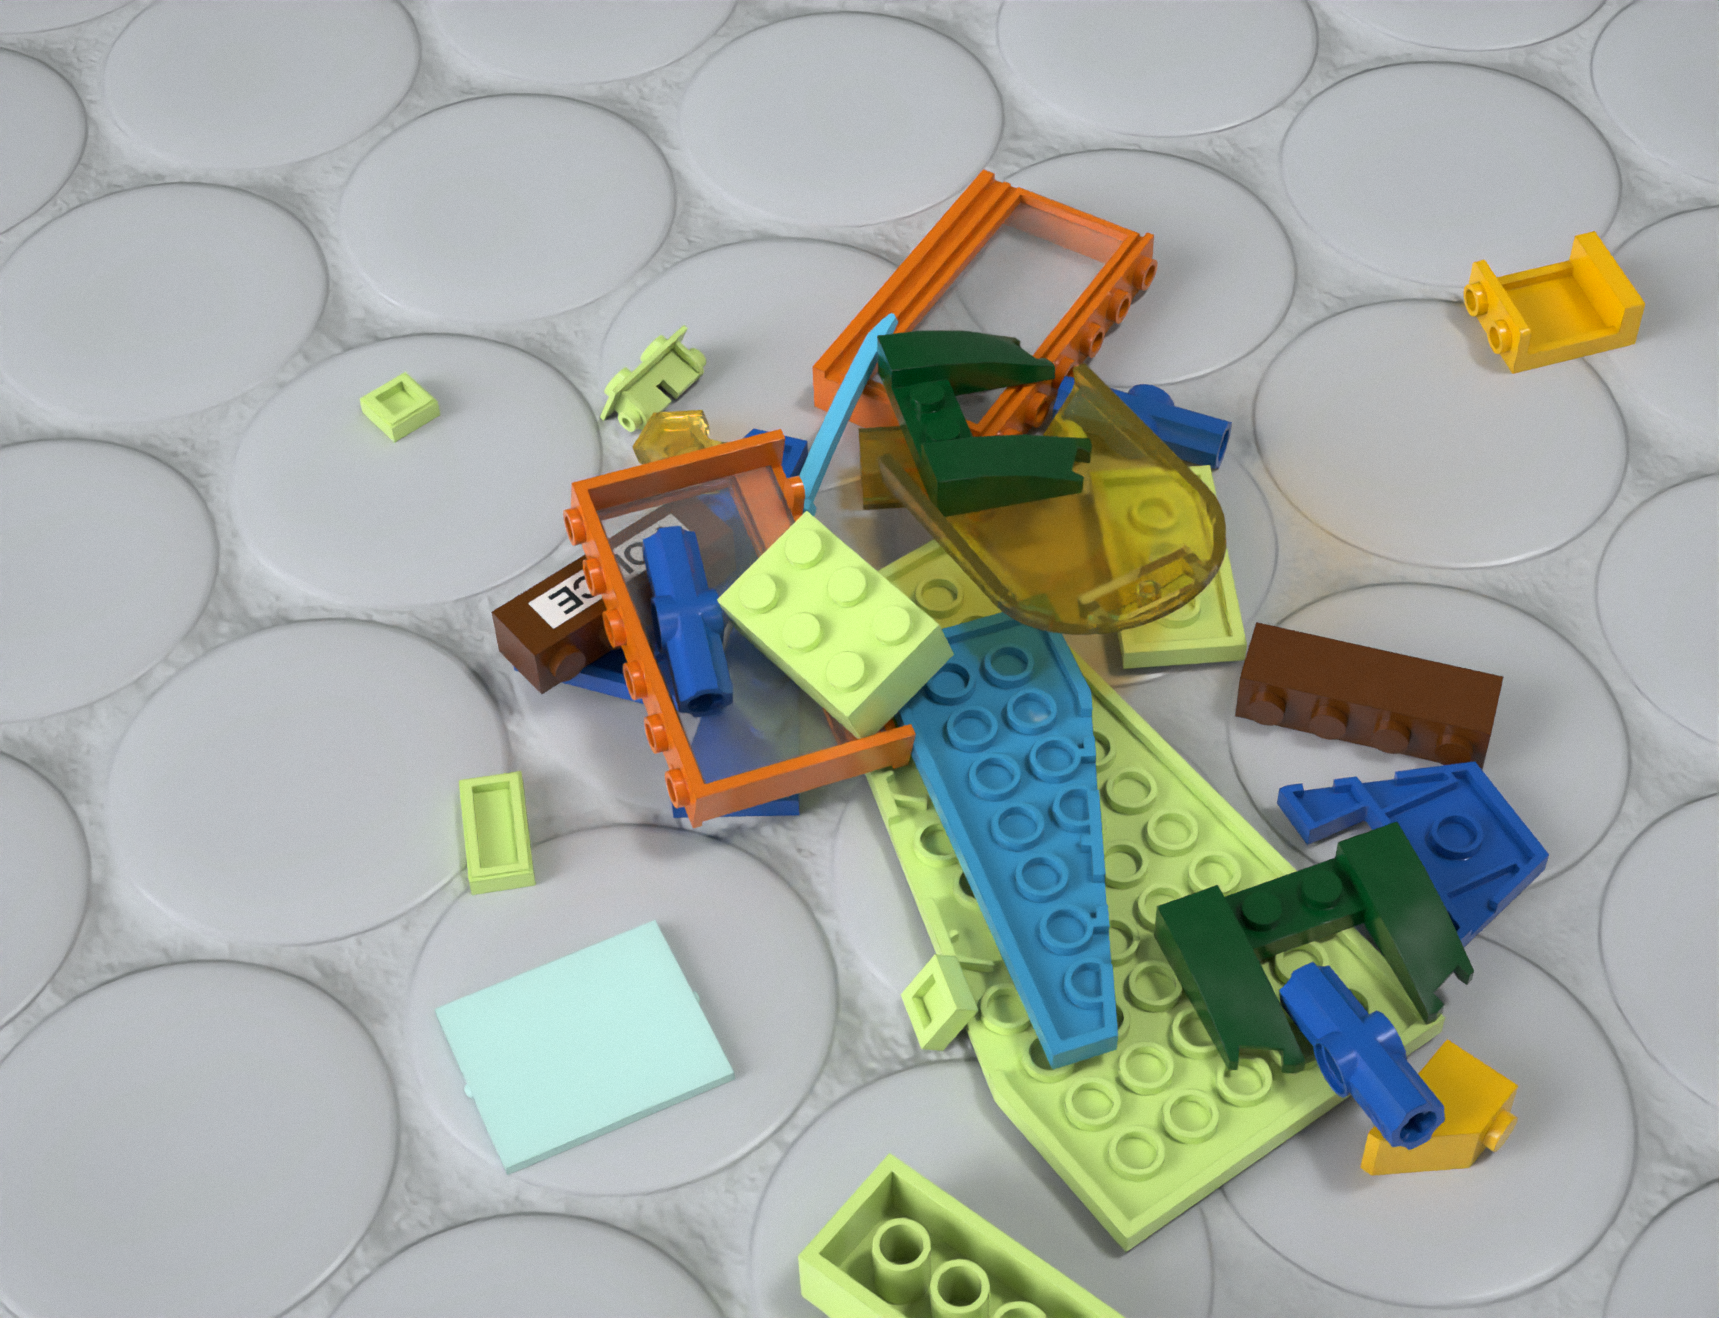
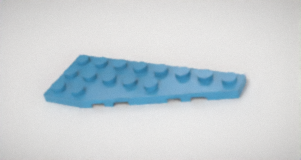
(1017, 791)

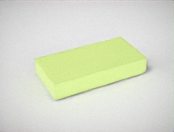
(496, 833)

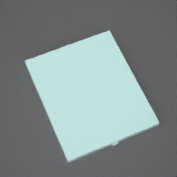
(583, 1046)

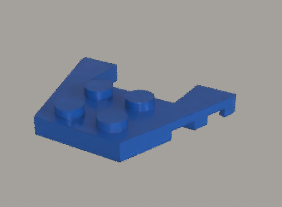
(1454, 820)

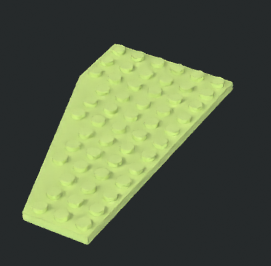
(1162, 1114)

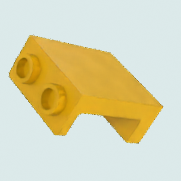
(1556, 308)

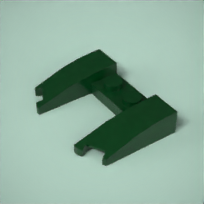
(961, 471)
(1372, 881)

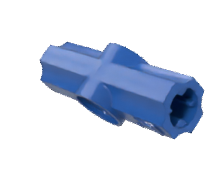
(1186, 432)
(687, 621)
(1361, 1056)

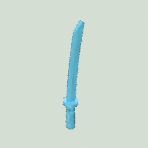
(841, 411)

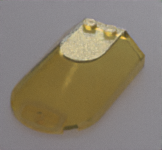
(1093, 560)

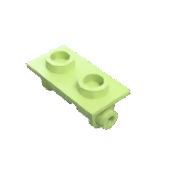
(663, 363)

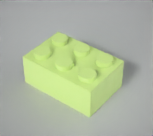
(836, 627)

